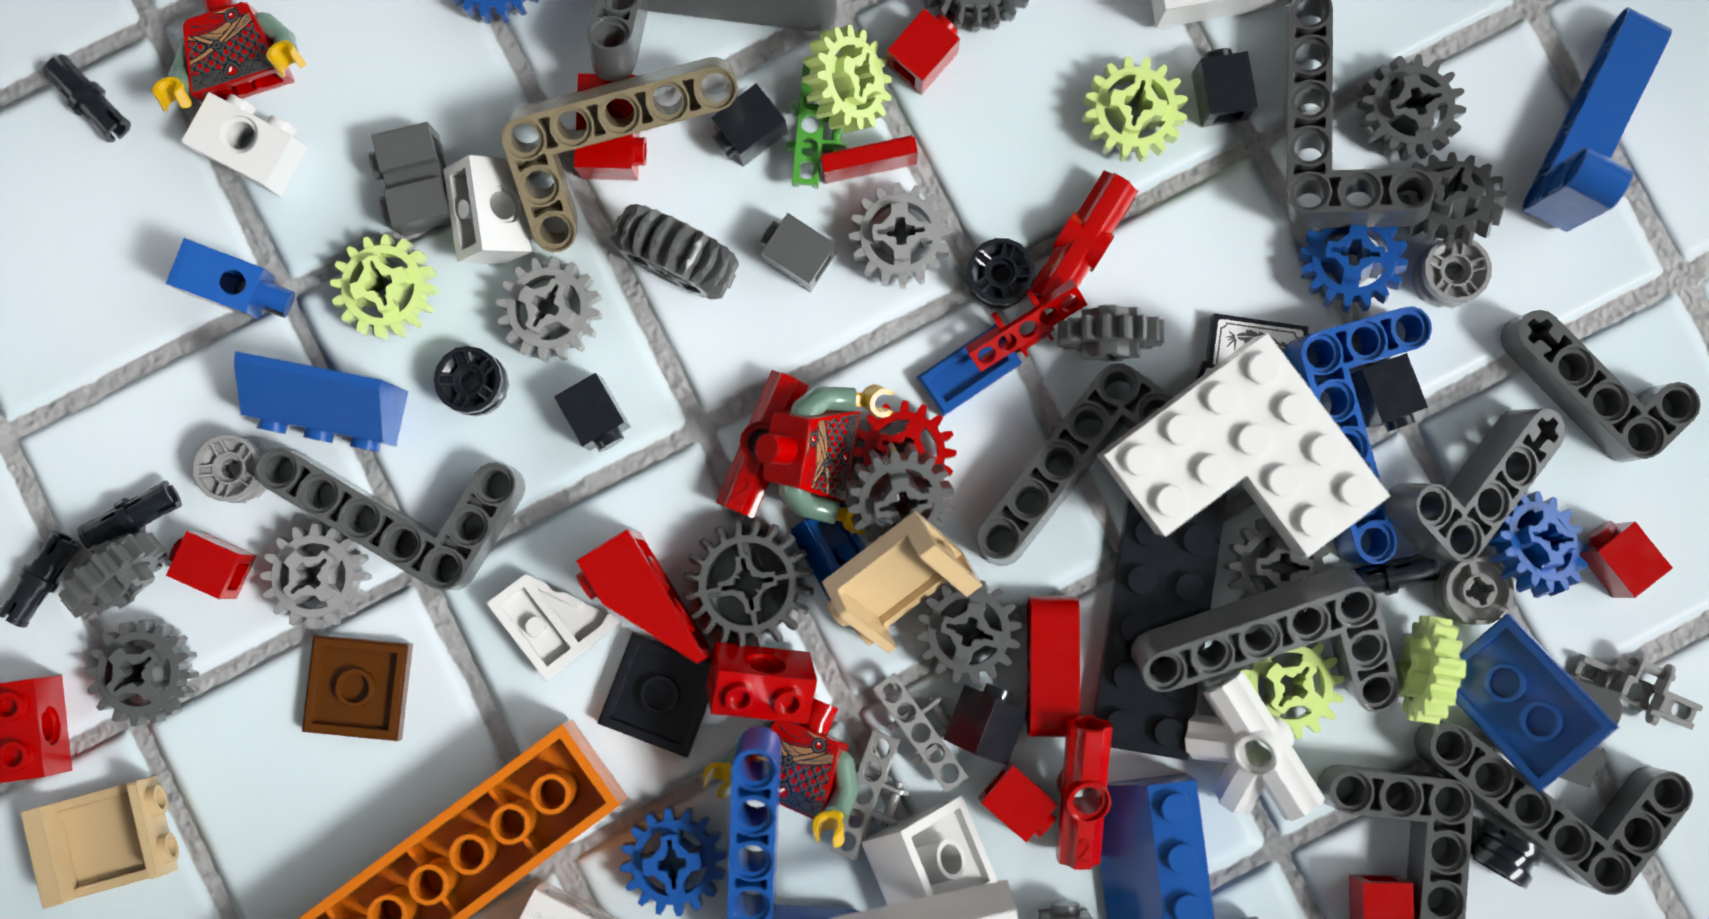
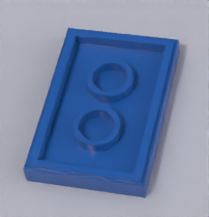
(1529, 704)

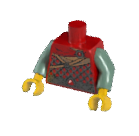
(229, 53)
(814, 449)
(815, 771)

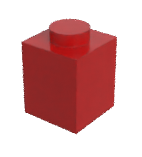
(923, 50)
(1624, 559)
(210, 564)
(1019, 803)
(1380, 897)

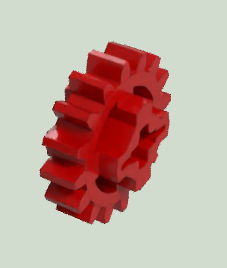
(916, 424)

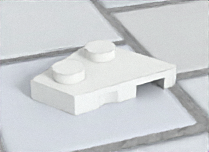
(549, 623)

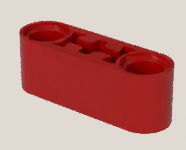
(1052, 664)

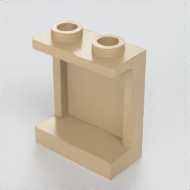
(896, 577)
(100, 841)

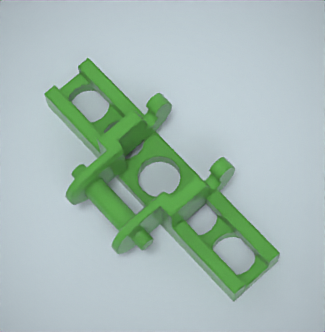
(815, 149)

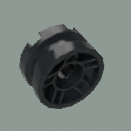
(993, 256)
(459, 366)
(1505, 853)

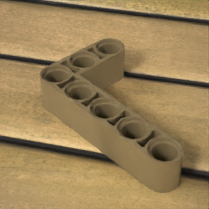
(600, 127)

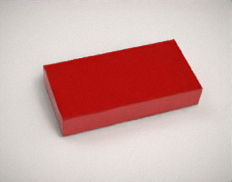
(869, 159)

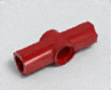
(1086, 235)
(745, 482)
(1083, 767)

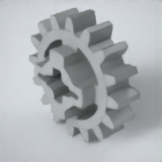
(881, 235)
(557, 292)
(300, 565)

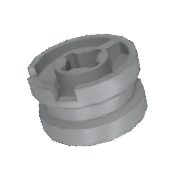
(1470, 281)
(212, 463)
(1457, 577)

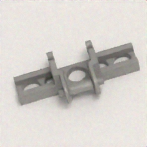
(1662, 700)
(934, 741)
(867, 812)

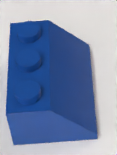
(319, 401)
(1155, 851)

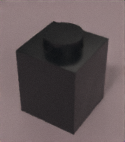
(1224, 87)
(748, 126)
(1389, 393)
(593, 413)
(986, 723)

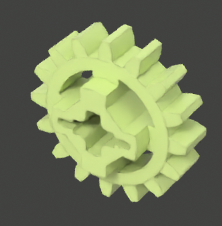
(847, 79)
(1152, 110)
(364, 292)
(1430, 669)
(1301, 670)

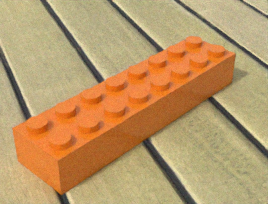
(486, 836)

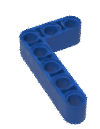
(1578, 172)
(1333, 377)
(759, 828)

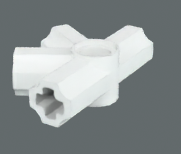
(1250, 767)

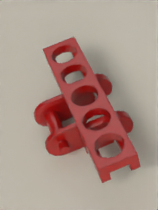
(1043, 326)

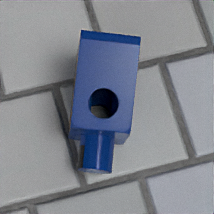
(215, 278)

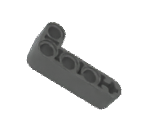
(1591, 377)
(1464, 517)

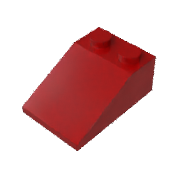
(634, 585)

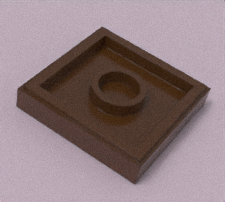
(357, 687)

